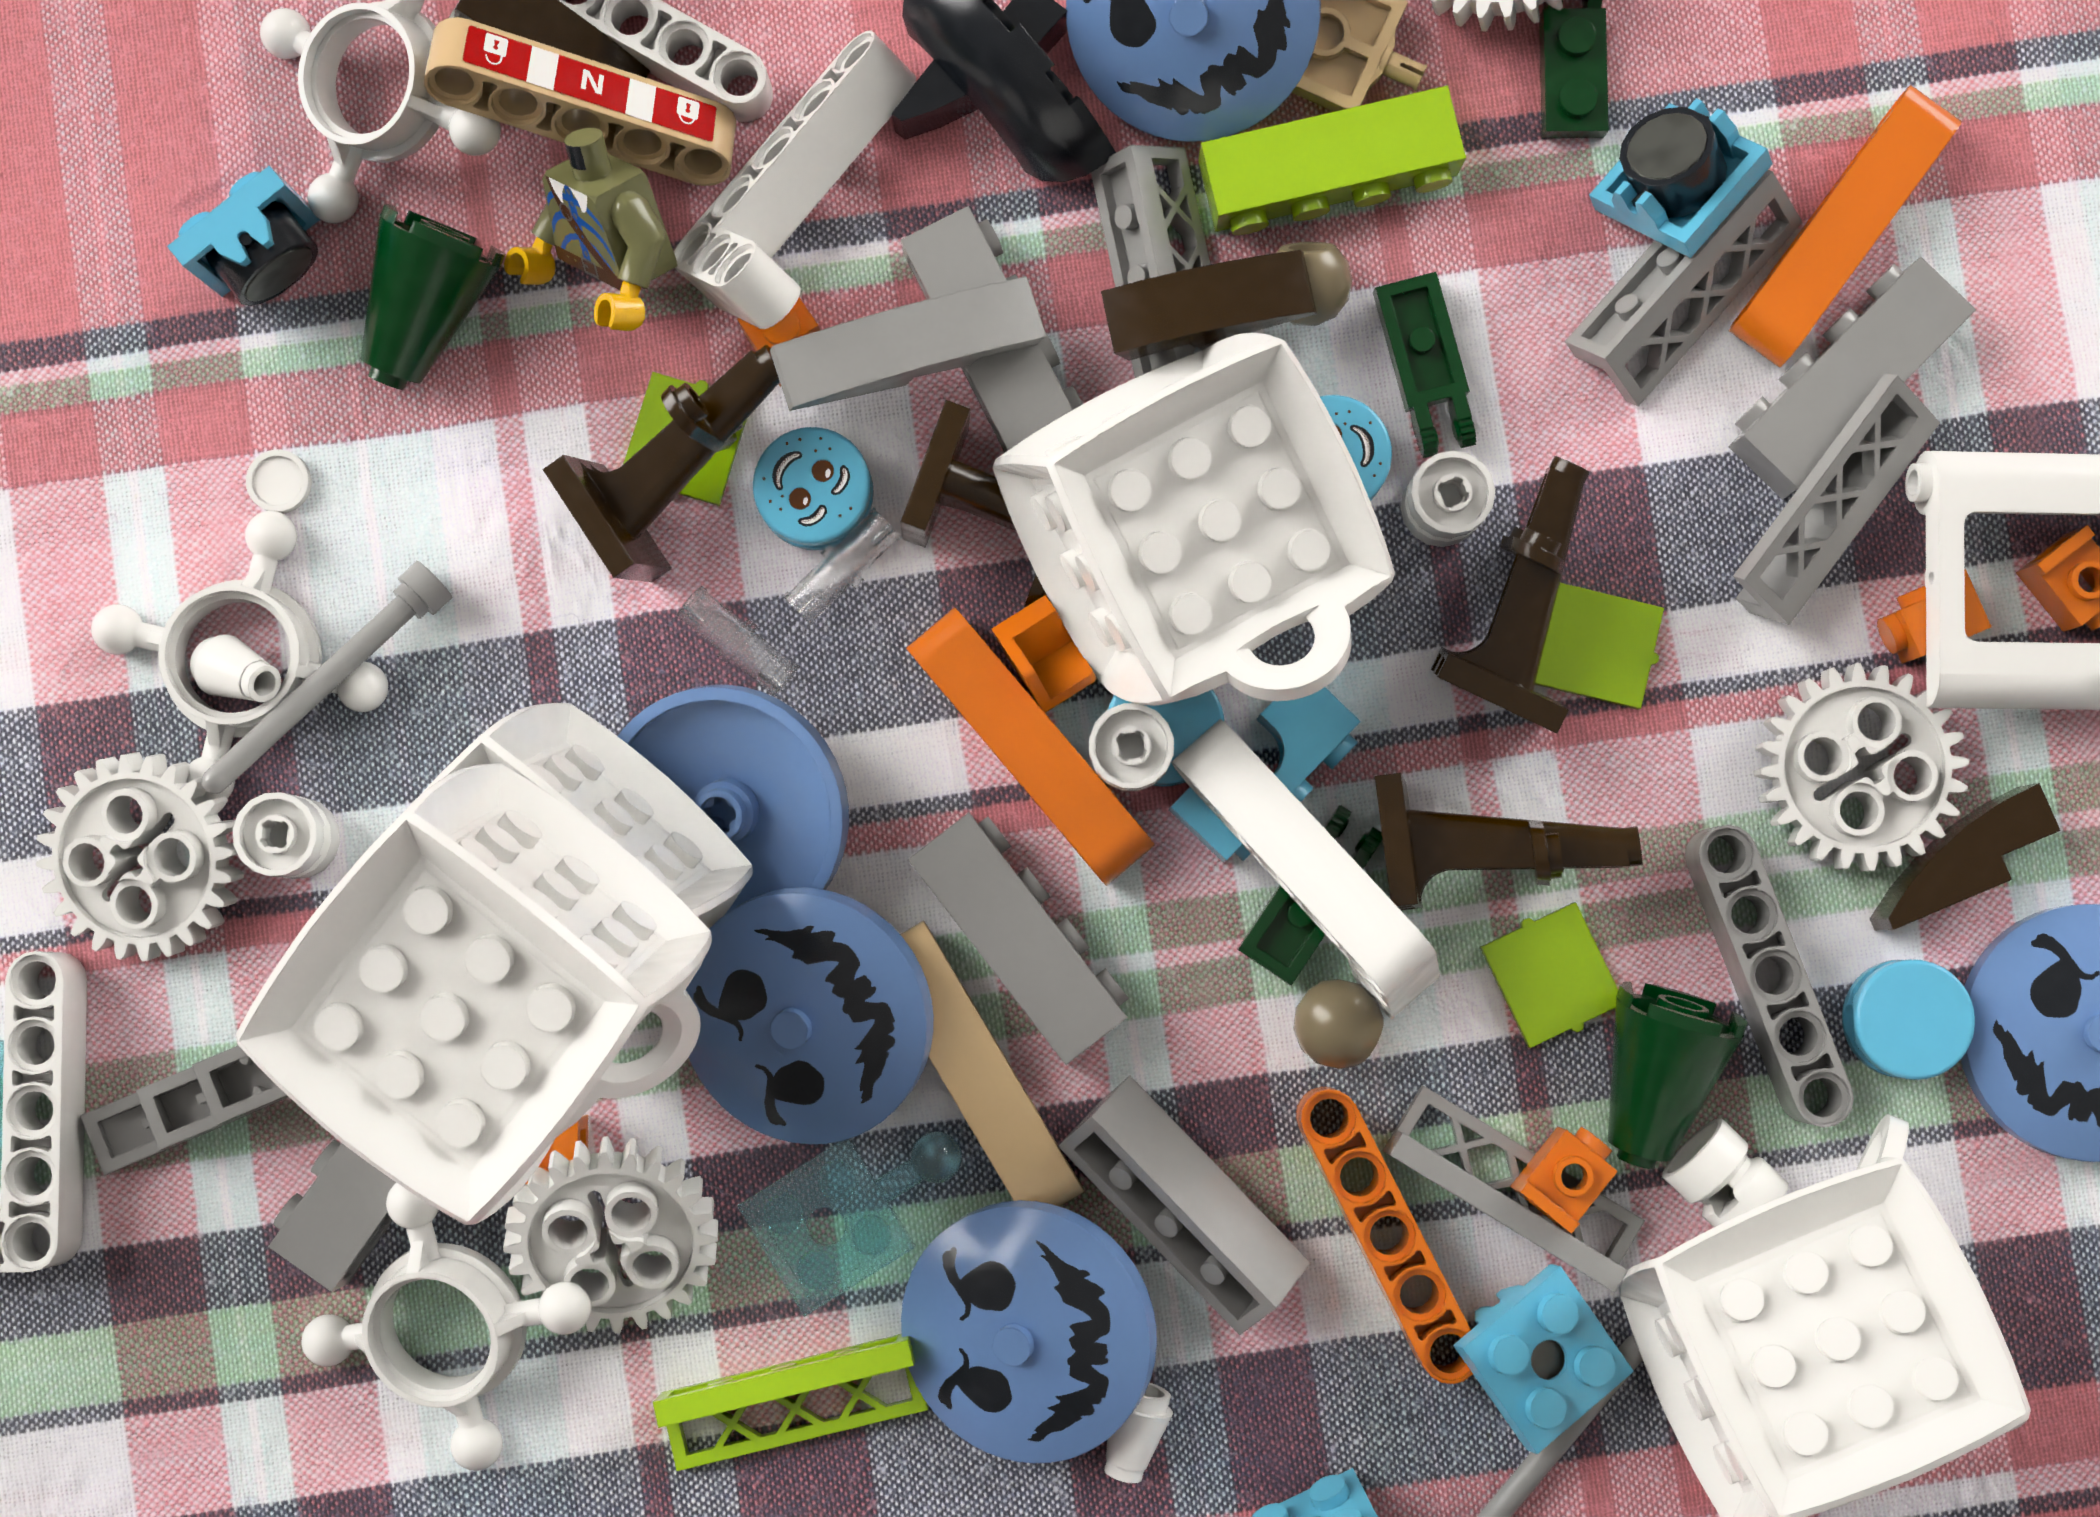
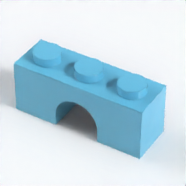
(1306, 734)

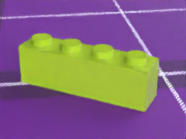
(1331, 161)

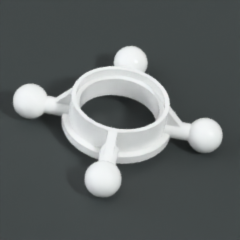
(288, 36)
(270, 538)
(561, 1309)

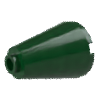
(420, 294)
(1664, 1068)

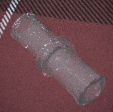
(842, 566)
(737, 641)

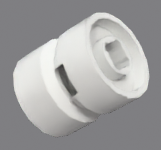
(1447, 498)
(1131, 747)
(286, 836)
(1721, 1176)

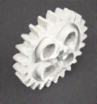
(1890, 816)
(101, 818)
(668, 1221)

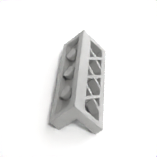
(1136, 223)
(1643, 300)
(1834, 501)
(1499, 1206)

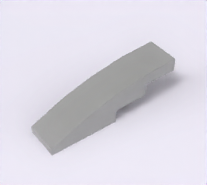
(907, 343)
(179, 1109)

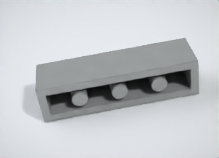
(1893, 335)
(1012, 386)
(1018, 938)
(1185, 1205)
(337, 1218)

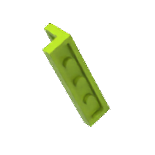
(777, 1384)

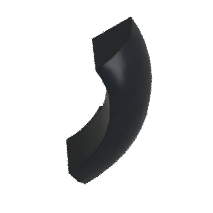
(1011, 86)

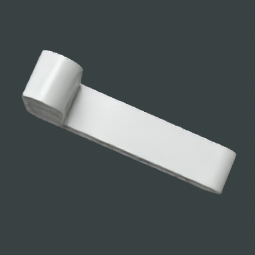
(672, 30)
(789, 174)
(1374, 935)
(23, 1135)

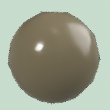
(1328, 277)
(1338, 1023)

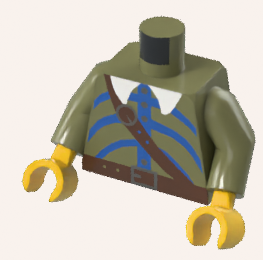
(603, 224)

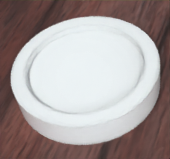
(278, 481)

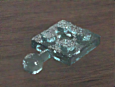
(843, 1182)

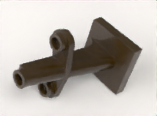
(955, 485)
(623, 503)
(1510, 655)
(1435, 842)

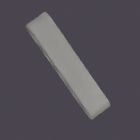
(1793, 995)

